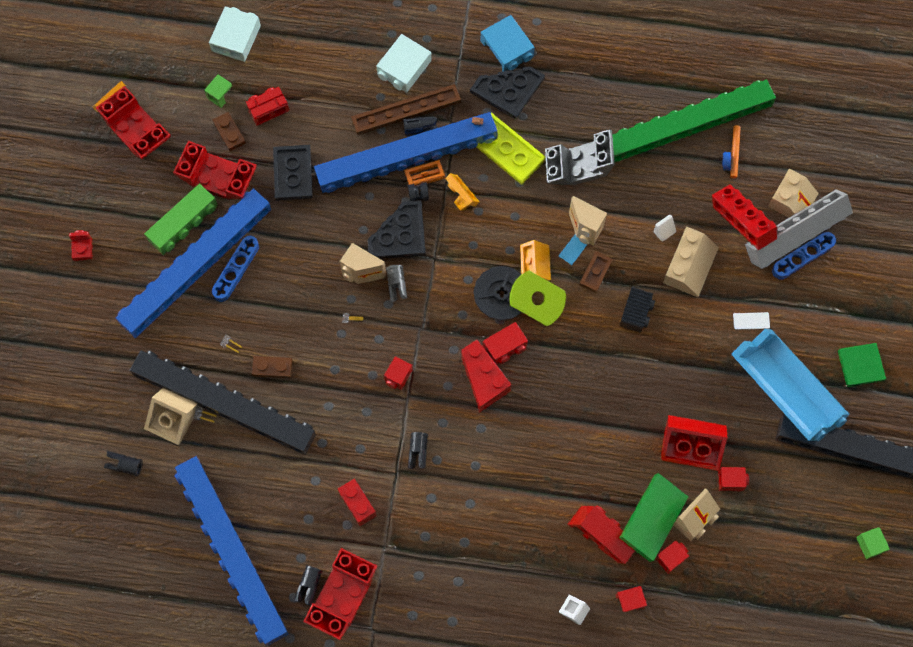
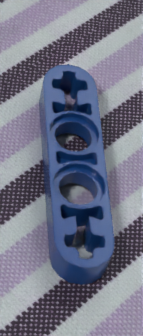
(805, 257)
(239, 270)

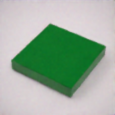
(861, 364)

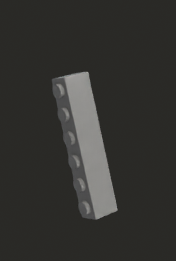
(802, 227)

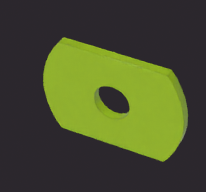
(522, 294)

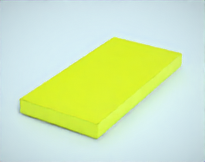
(512, 152)

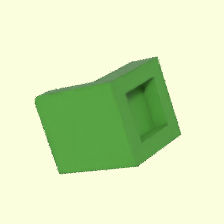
(217, 89)
(872, 543)

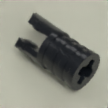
(419, 125)
(418, 447)
(126, 464)
(309, 580)

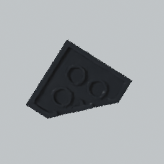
(508, 89)
(400, 233)

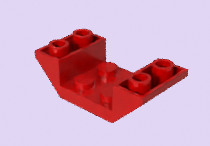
(132, 123)
(213, 172)
(341, 594)

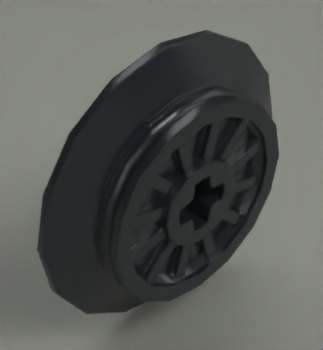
(488, 290)

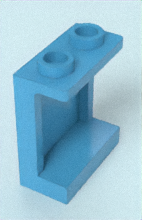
(508, 43)

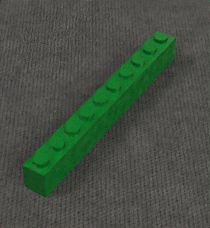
(692, 119)

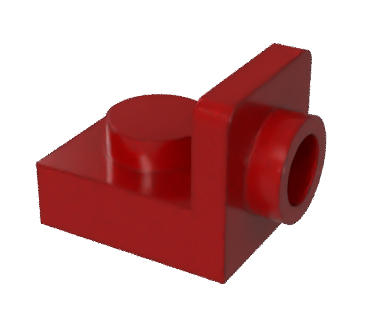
(81, 245)

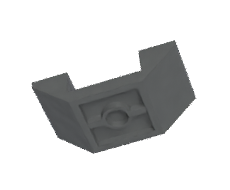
(582, 162)

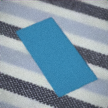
(572, 250)

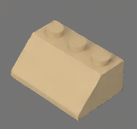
(691, 262)

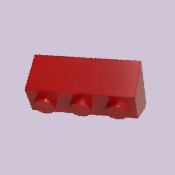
(694, 442)

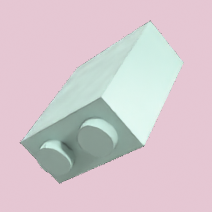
(234, 33)
(403, 63)

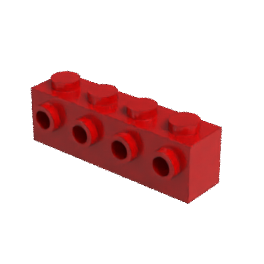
(744, 217)

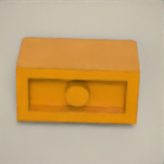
(536, 258)

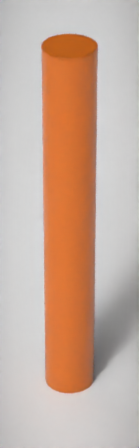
(735, 151)

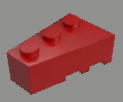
(484, 375)
(602, 531)

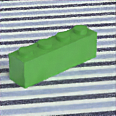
(181, 219)

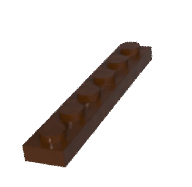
(406, 109)

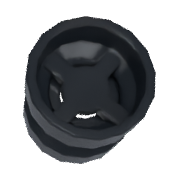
(414, 193)

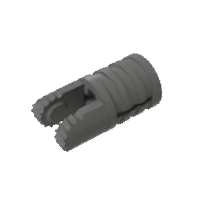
(396, 280)

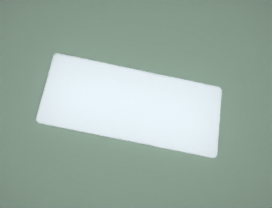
(751, 320)

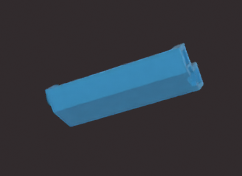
(791, 385)

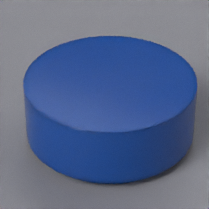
(727, 161)

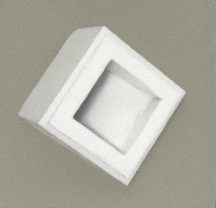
(665, 228)
(574, 609)

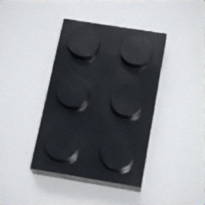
(292, 172)

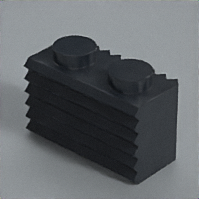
(636, 310)

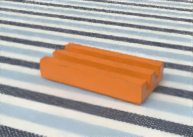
(410, 179)

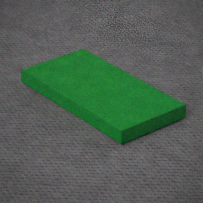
(654, 517)

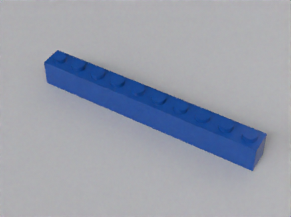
(405, 152)
(193, 263)
(232, 552)

